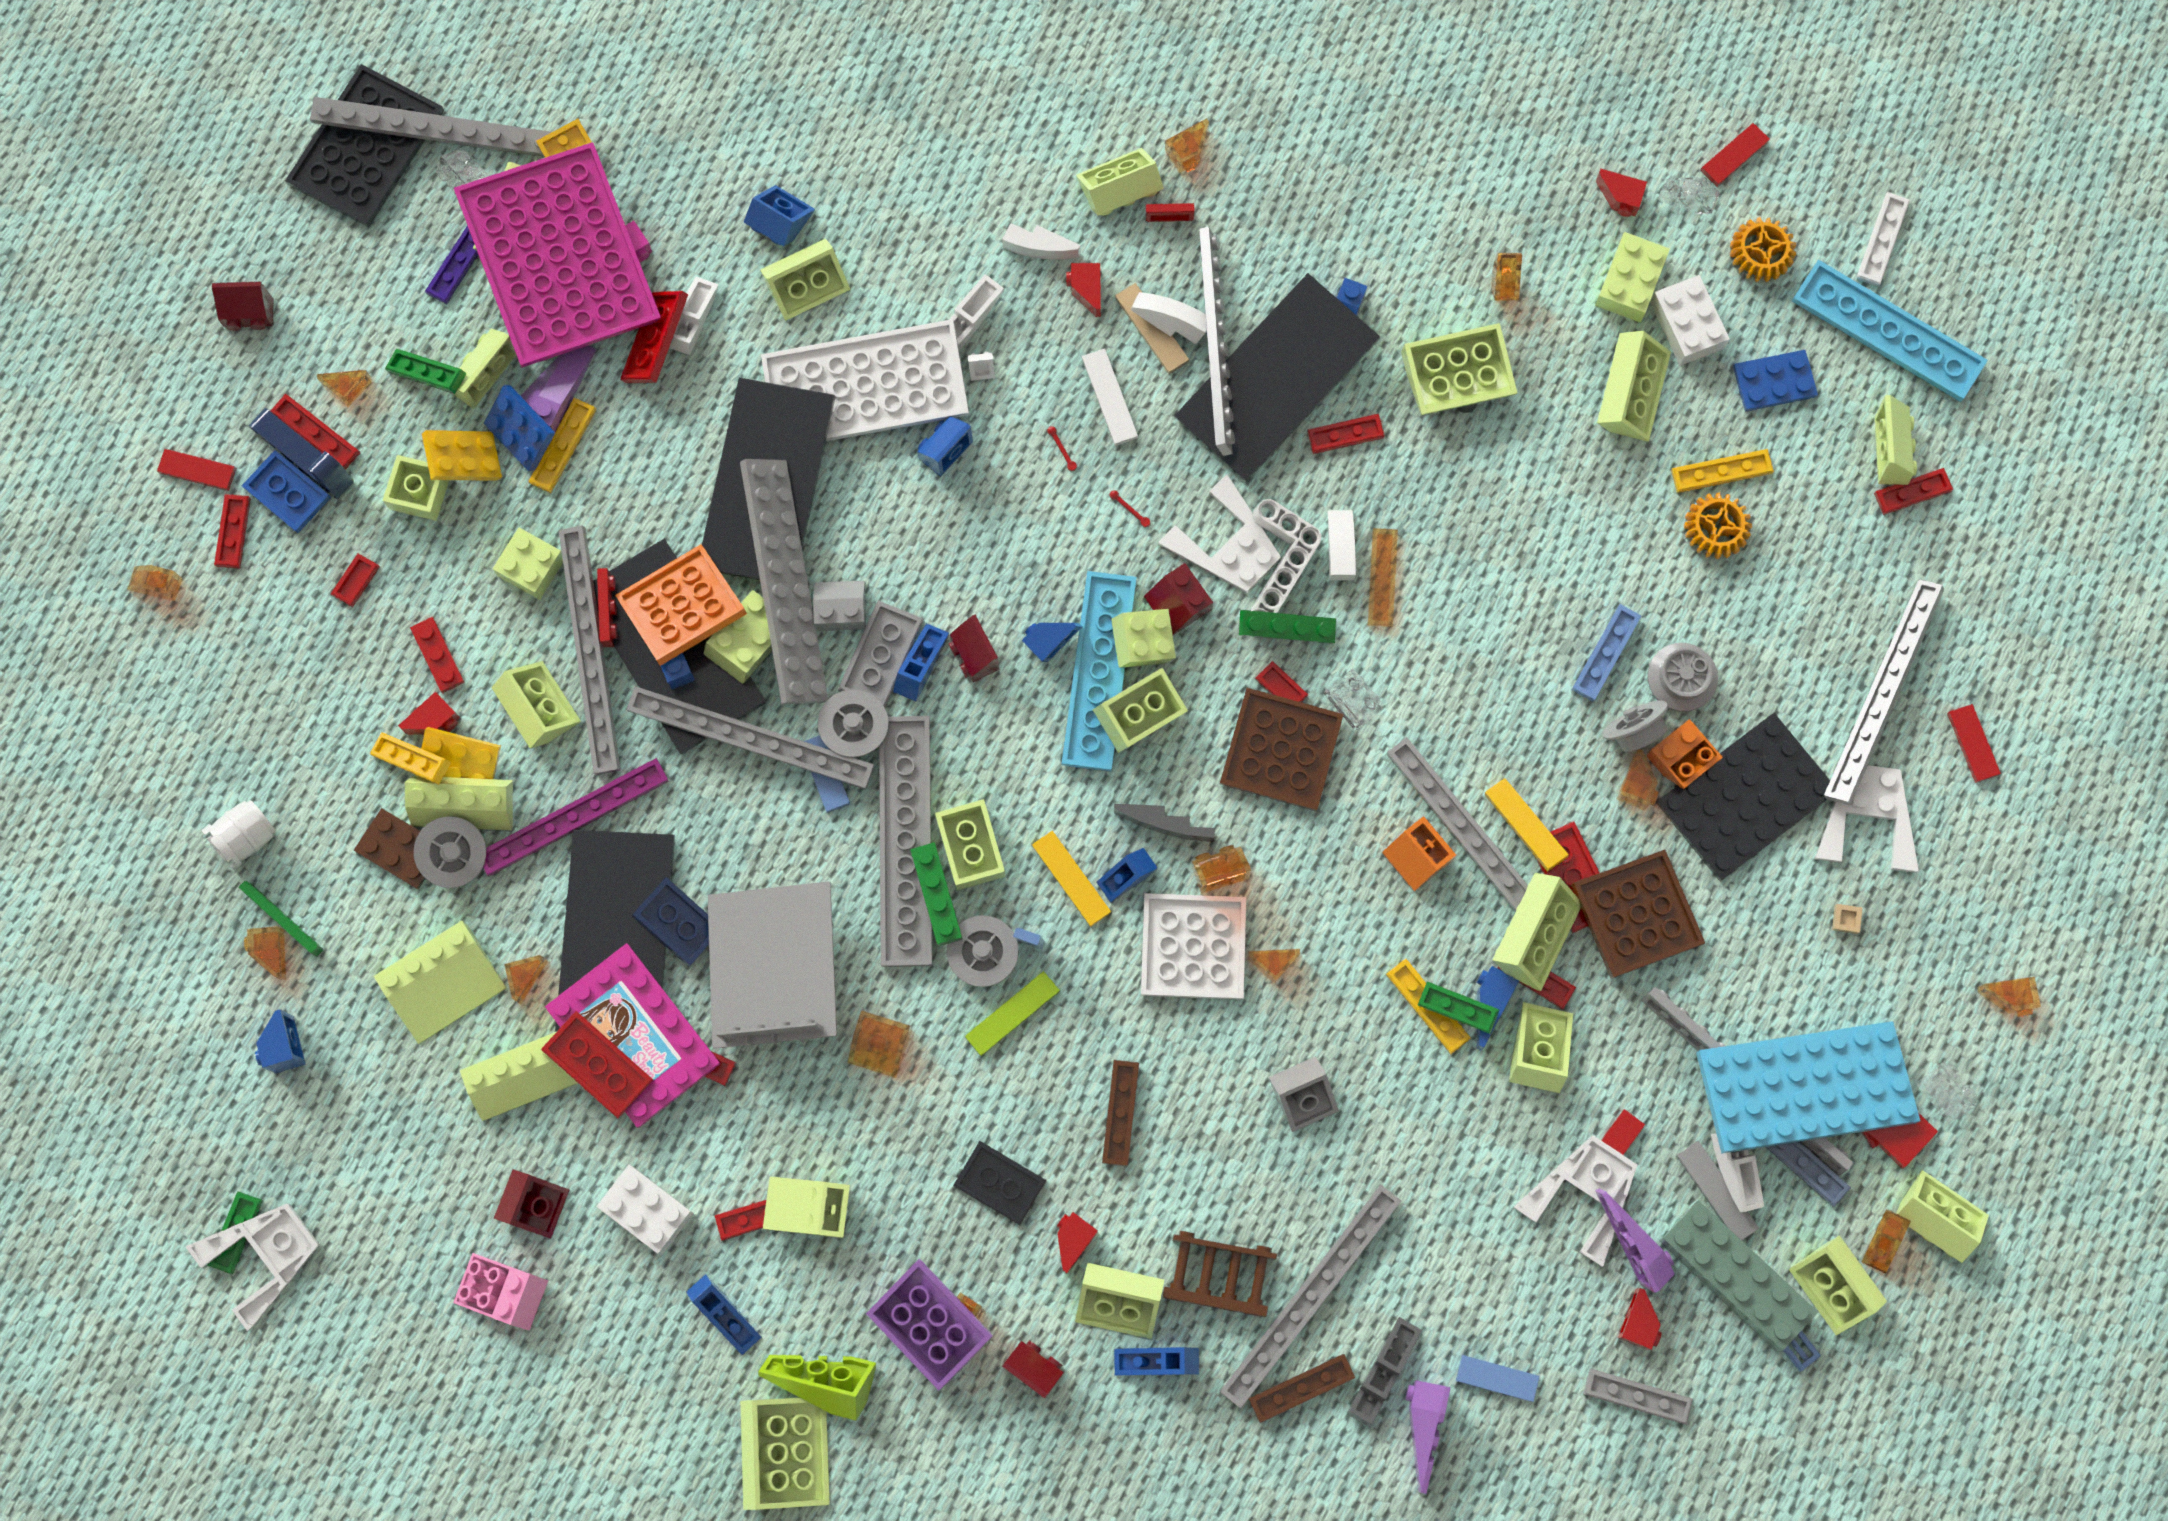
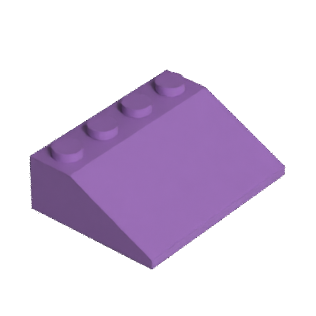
(929, 1324)

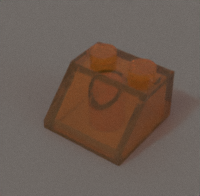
(1220, 869)
(879, 1044)

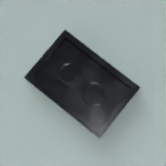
(999, 1183)

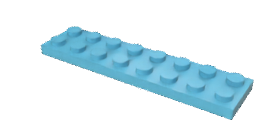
(1889, 330)
(1096, 670)

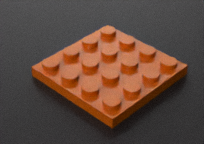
(681, 604)

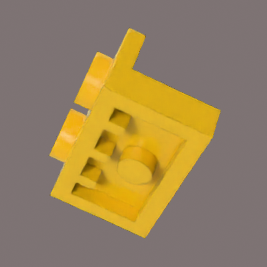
(563, 139)

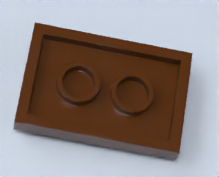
(390, 845)

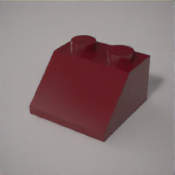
(243, 305)
(1182, 596)
(973, 649)
(531, 1203)
(1033, 1368)

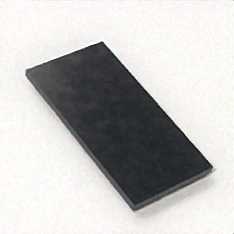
(1281, 374)
(765, 424)
(712, 687)
(605, 886)

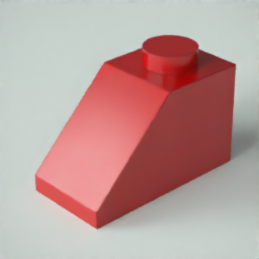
(1621, 191)
(1086, 285)
(431, 713)
(1073, 1239)
(1641, 1322)

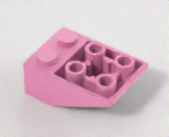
(501, 1292)

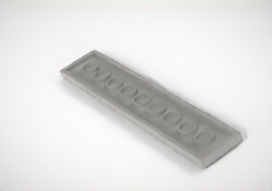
(783, 581)
(904, 826)

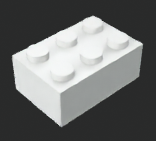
(1689, 320)
(645, 1210)

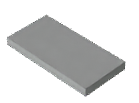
(881, 651)

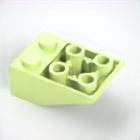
(806, 1207)

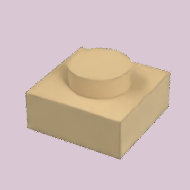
(1847, 918)

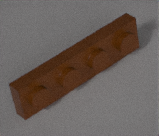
(1120, 1113)
(1301, 1388)

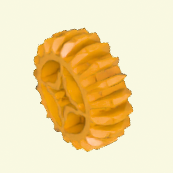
(1781, 244)
(1708, 522)

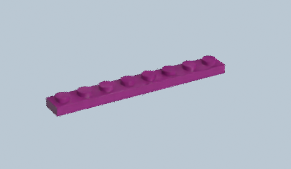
(574, 816)

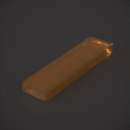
(1382, 577)

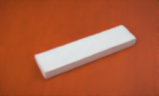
(1882, 239)
(1109, 397)

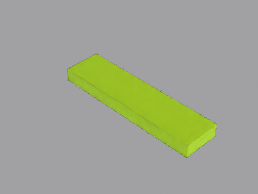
(1012, 1013)

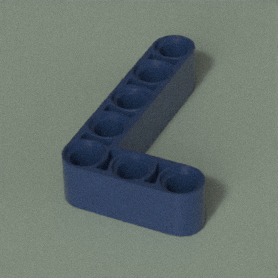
(317, 465)

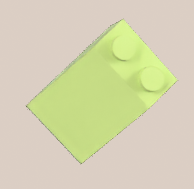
(1541, 1048)

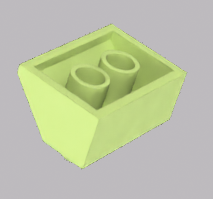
(1120, 182)
(805, 279)
(485, 366)
(1894, 442)
(535, 703)
(1943, 1217)
(1838, 1285)
(1119, 1300)

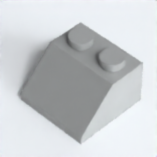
(839, 605)
(1304, 1094)

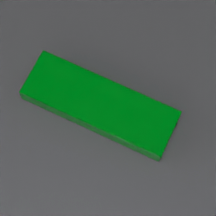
(1458, 1007)
(242, 1209)

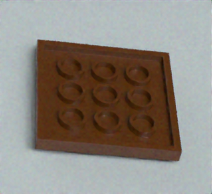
(1281, 749)
(1638, 914)

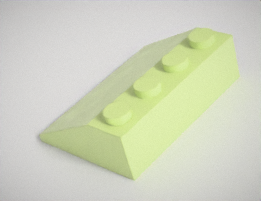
(1459, 369)
(440, 982)
(784, 1454)

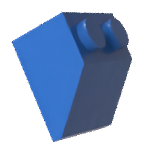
(778, 215)
(945, 445)
(280, 1044)

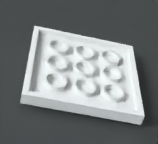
(1193, 946)

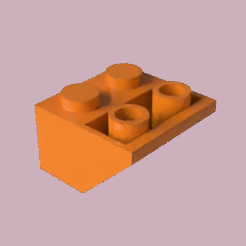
(1684, 755)
(1419, 853)

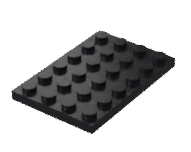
(356, 167)
(1747, 797)

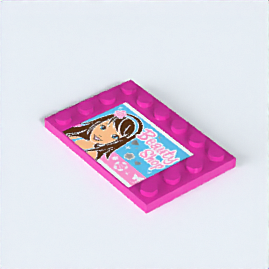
(644, 1024)

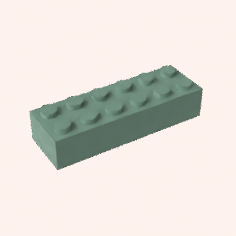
(1738, 1276)

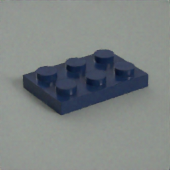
(675, 921)

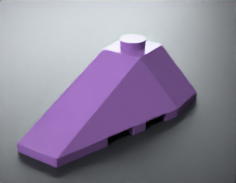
(557, 385)
(1645, 1256)
(1426, 1411)

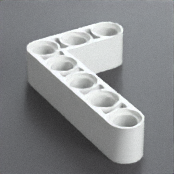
(1297, 547)

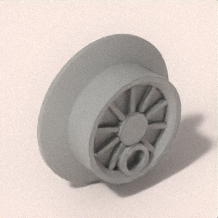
(1682, 676)
(853, 723)
(1638, 726)
(449, 852)
(985, 952)

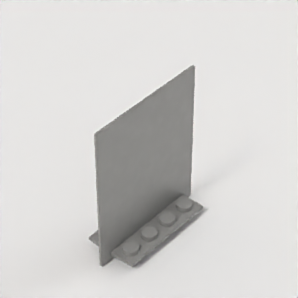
(772, 965)

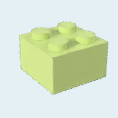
(412, 489)
(529, 563)
(1143, 638)

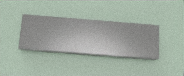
(1713, 1187)
(1638, 1396)

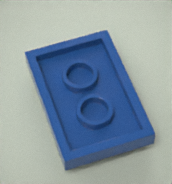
(1775, 380)
(519, 427)
(286, 491)

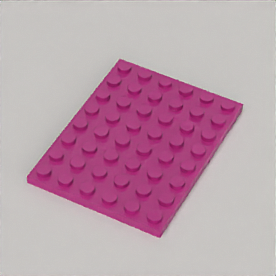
(557, 254)

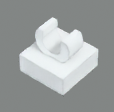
(981, 366)

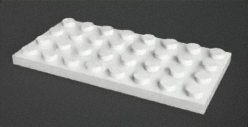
(879, 377)

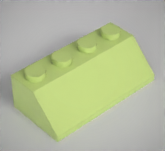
(1634, 385)
(479, 801)
(1538, 930)
(514, 1079)

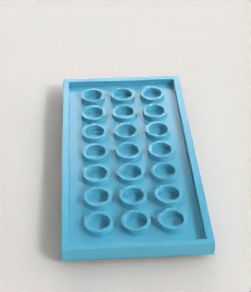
(1807, 1087)

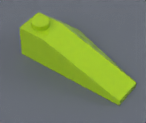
(832, 1386)

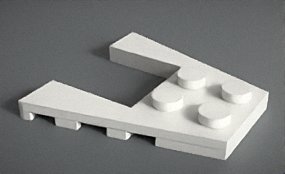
(1243, 558)
(1878, 796)
(1587, 1168)
(279, 1241)

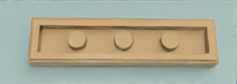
(1162, 345)

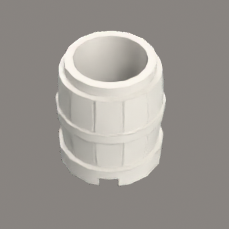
(240, 833)

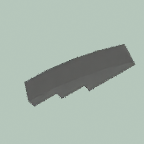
(1154, 818)
(1384, 1372)

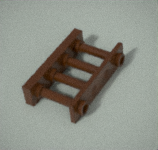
(1202, 1295)

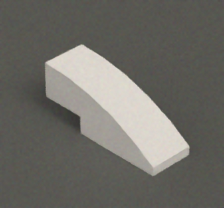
(1039, 244)
(975, 308)
(694, 315)
(1171, 316)
(1341, 545)
(1740, 1177)

